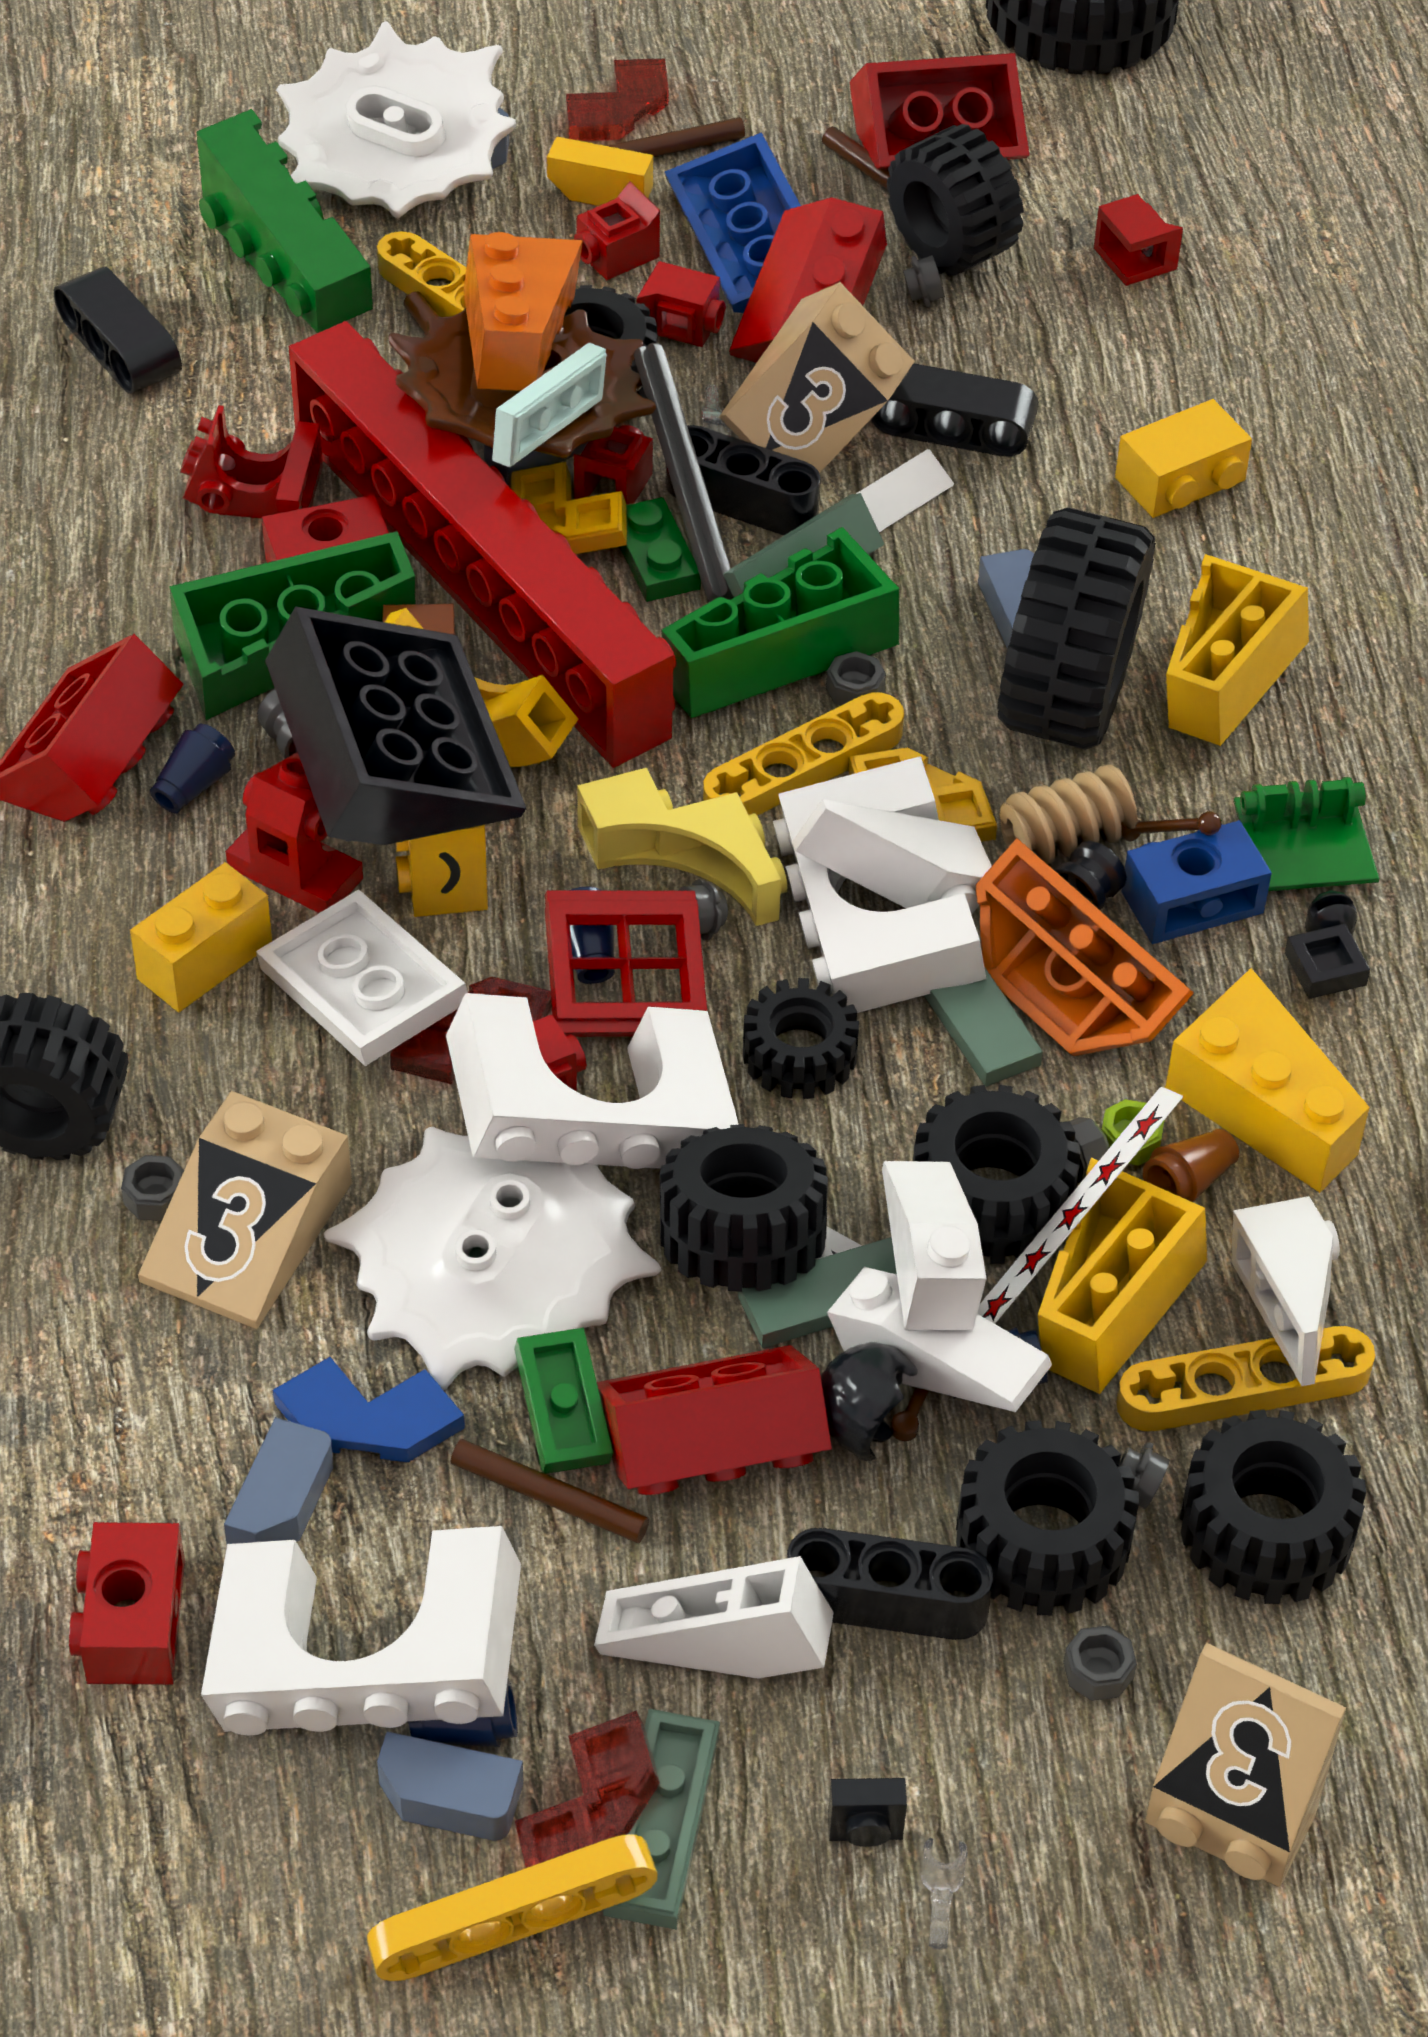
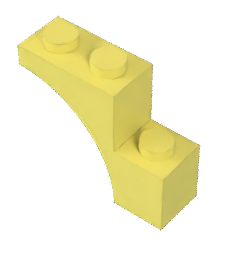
(715, 839)

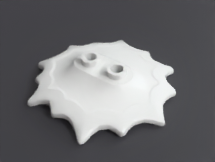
(395, 122)
(547, 1243)

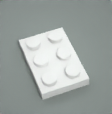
(362, 977)

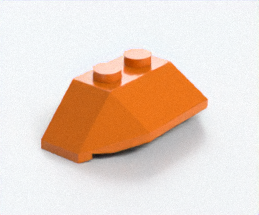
(1069, 960)

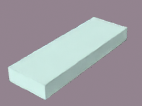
(549, 404)

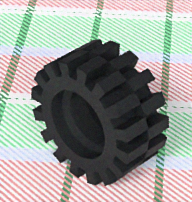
(800, 1010)

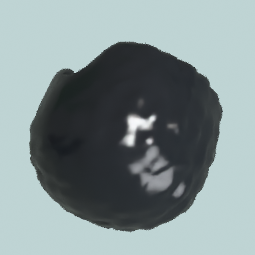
(860, 1393)

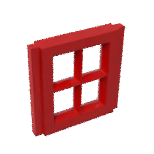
(620, 909)

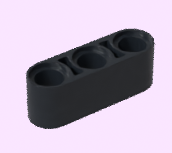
(117, 329)
(960, 411)
(754, 482)
(921, 1570)

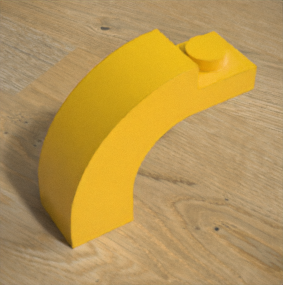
(526, 715)

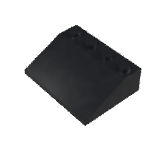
(389, 729)

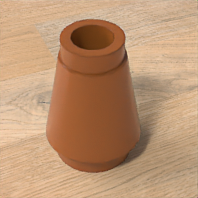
(1191, 1163)

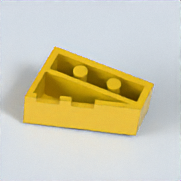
(1233, 647)
(1269, 1084)
(1118, 1278)

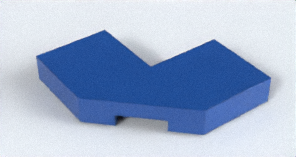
(395, 1424)

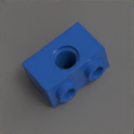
(1196, 882)

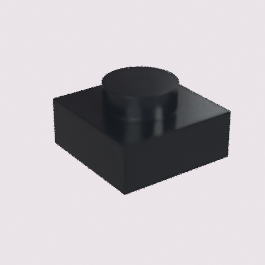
(1327, 961)
(867, 1810)

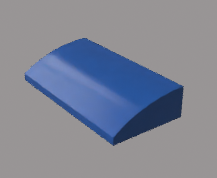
(734, 210)

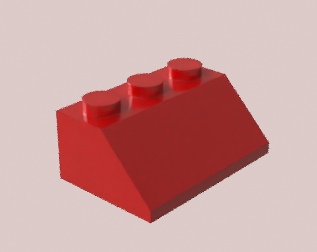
(915, 99)
(810, 252)
(89, 732)
(715, 1418)

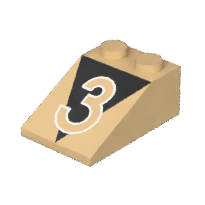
(818, 379)
(247, 1209)
(1244, 1766)

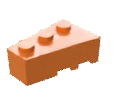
(517, 304)

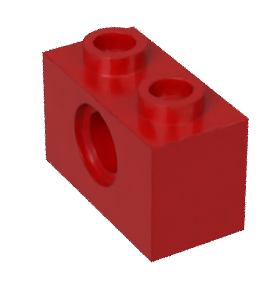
(321, 527)
(136, 1640)

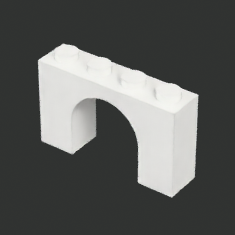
(874, 953)
(527, 1114)
(441, 1668)

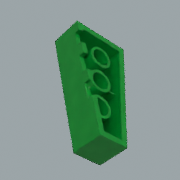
(279, 224)
(236, 616)
(784, 626)

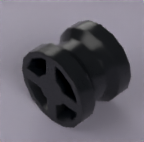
(1094, 872)

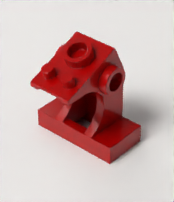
(247, 483)
(286, 818)

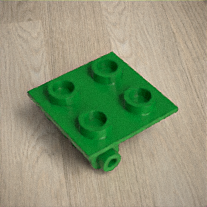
(1309, 834)

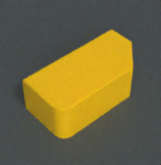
(597, 172)

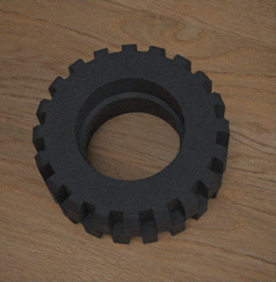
(1083, 32)
(1075, 627)

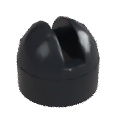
(1330, 910)

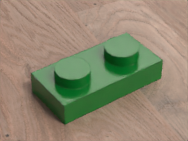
(658, 552)
(563, 1401)

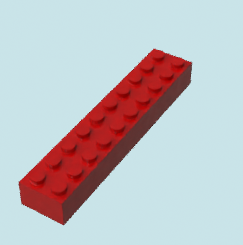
(486, 546)

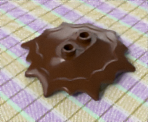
(446, 387)

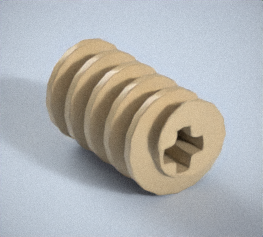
(1069, 811)

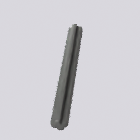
(684, 470)

